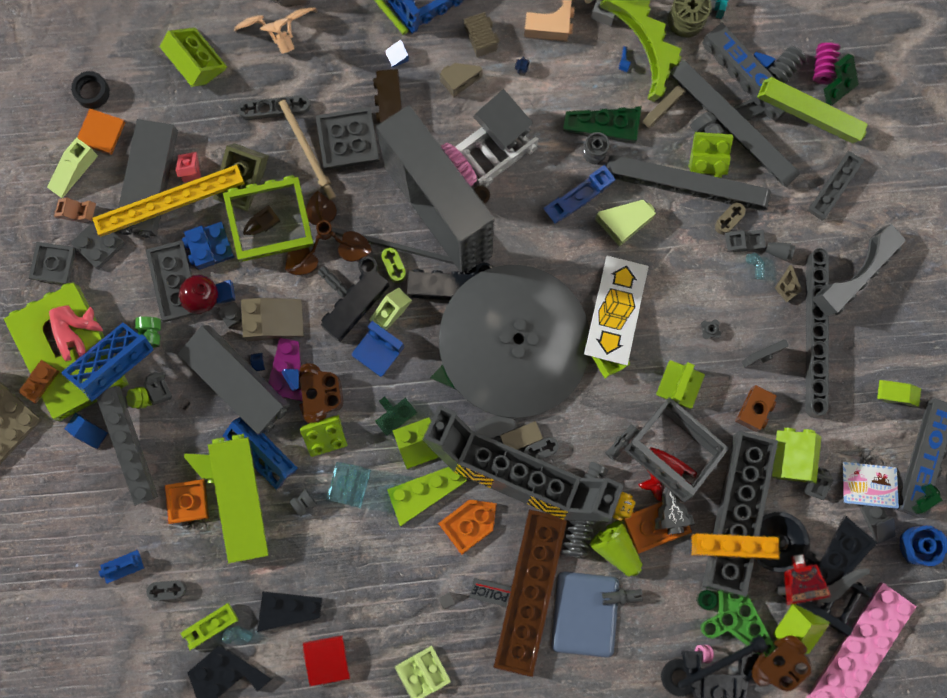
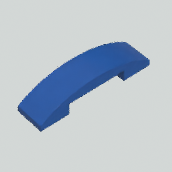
(580, 195)

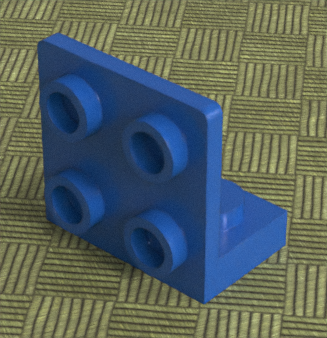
(378, 349)

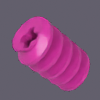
(826, 57)

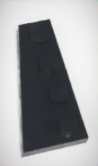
(845, 551)

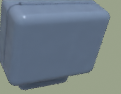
(580, 618)

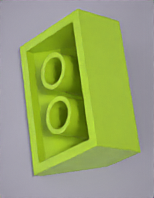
(192, 56)

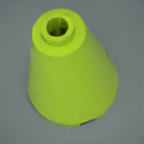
(617, 548)

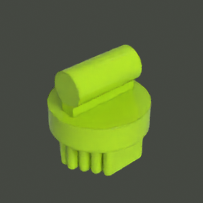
(138, 398)

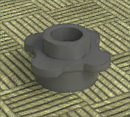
(710, 334)

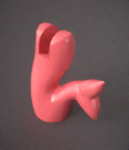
(66, 338)

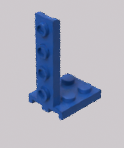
(413, 17)

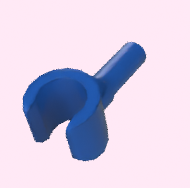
(624, 64)

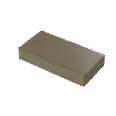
(522, 436)

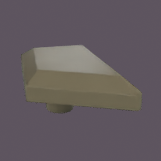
(788, 285)

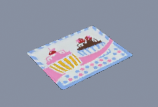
(870, 485)

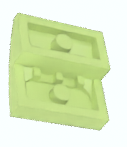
(422, 673)

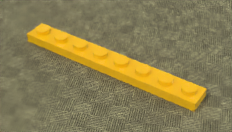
(168, 201)

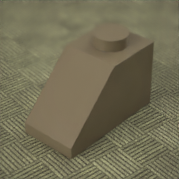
(459, 77)

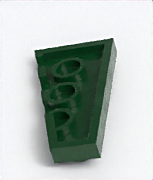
(616, 124)

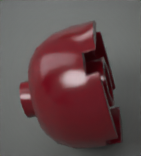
(198, 294)

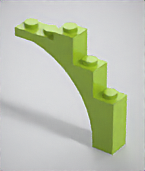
(651, 33)

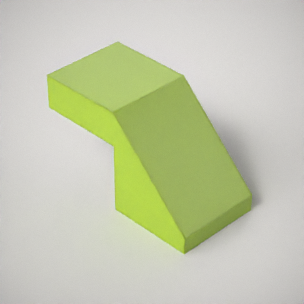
(899, 393)

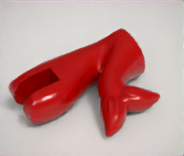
(676, 464)

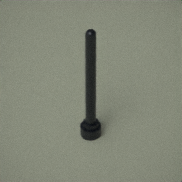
(756, 645)

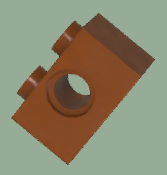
(747, 415)

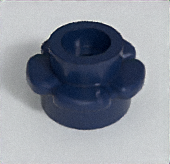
(522, 65)

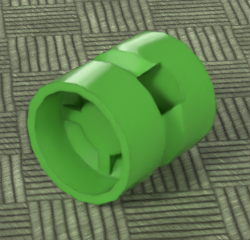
(149, 328)

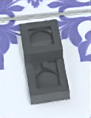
(745, 241)

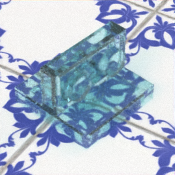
(348, 484)

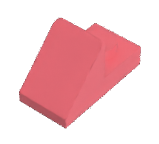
(188, 167)

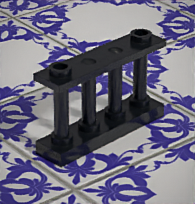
(840, 623)

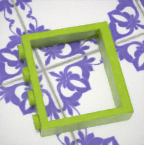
(277, 248)

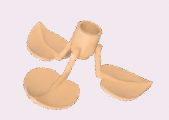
(283, 39)

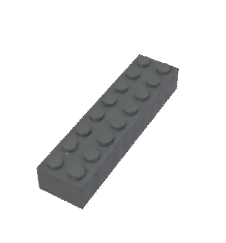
(741, 509)

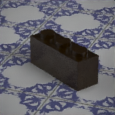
(388, 95)

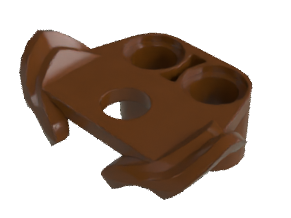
(312, 377)
(767, 672)

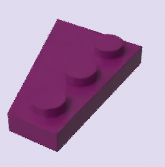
(286, 357)

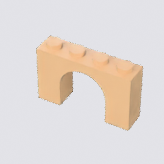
(550, 26)

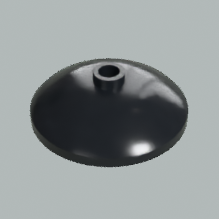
(785, 528)

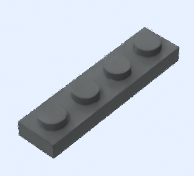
(835, 185)

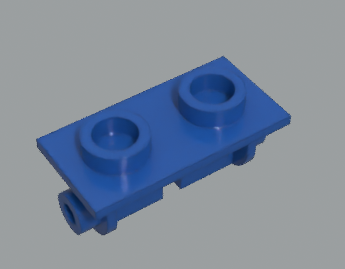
(121, 567)

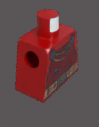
(804, 582)

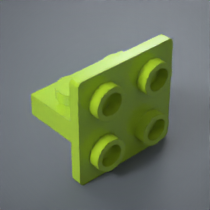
(680, 383)
(324, 436)

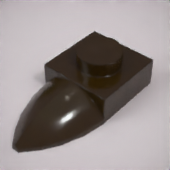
(261, 221)

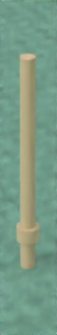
(323, 181)

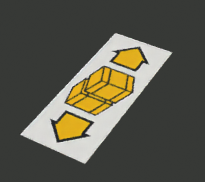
(616, 310)

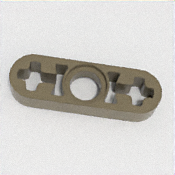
(664, 106)

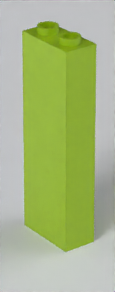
(238, 498)

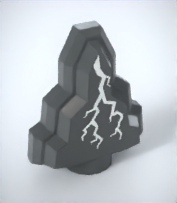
(672, 514)

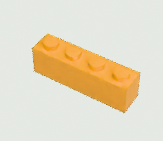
(735, 546)

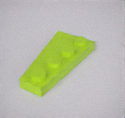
(419, 494)

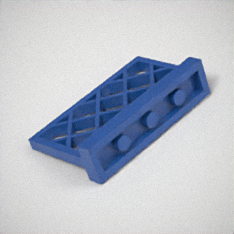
(113, 367)

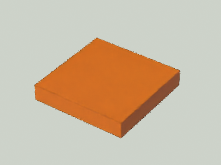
(101, 131)
(186, 501)

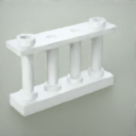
(478, 139)

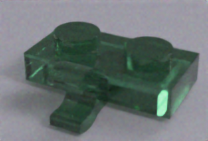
(395, 416)

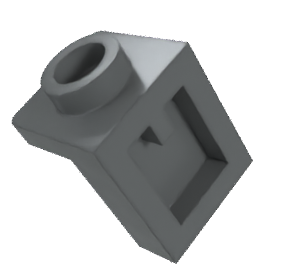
(823, 484)

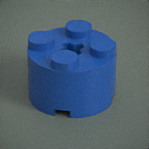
(912, 545)

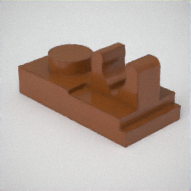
(38, 381)

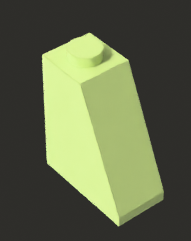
(625, 220)

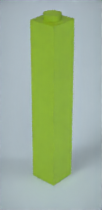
(812, 110)

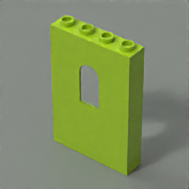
(26, 328)

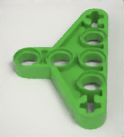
(741, 625)

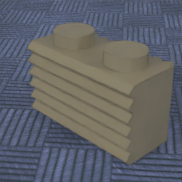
(481, 34)

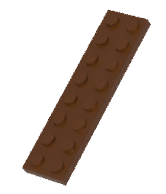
(530, 593)

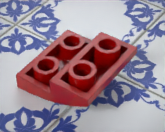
(326, 660)

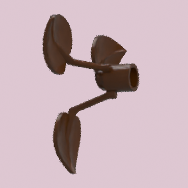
(321, 213)

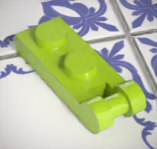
(210, 626)

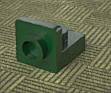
(930, 499)

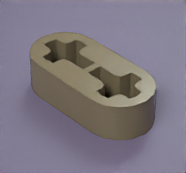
(727, 216)

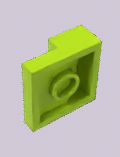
(711, 153)

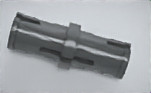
(622, 442)
(622, 597)

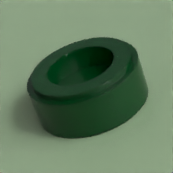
(707, 599)

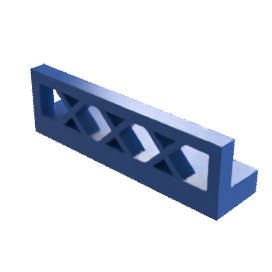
(265, 449)

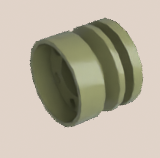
(688, 17)

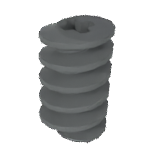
(787, 64)
(578, 538)

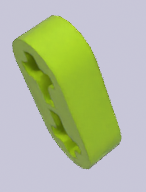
(397, 263)

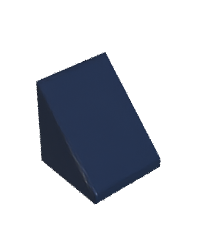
(257, 361)

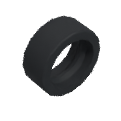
(85, 77)

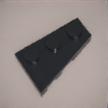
(287, 609)

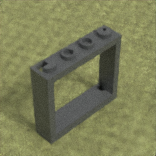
(659, 468)

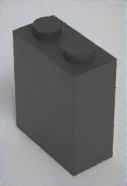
(503, 120)

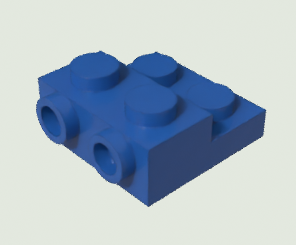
(208, 245)

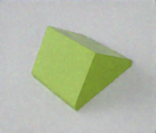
(802, 625)

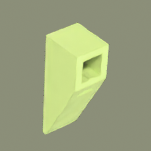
(71, 167)

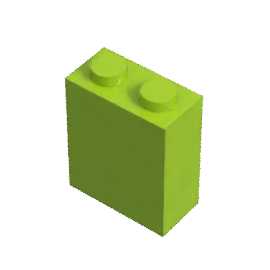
(797, 455)

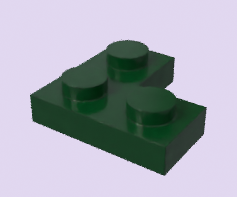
(845, 81)

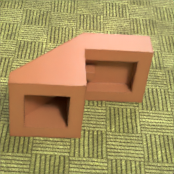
(74, 210)

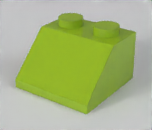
(411, 443)

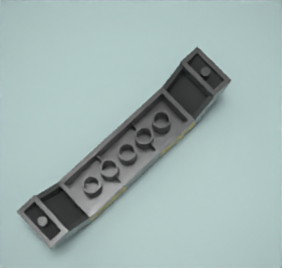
(519, 473)

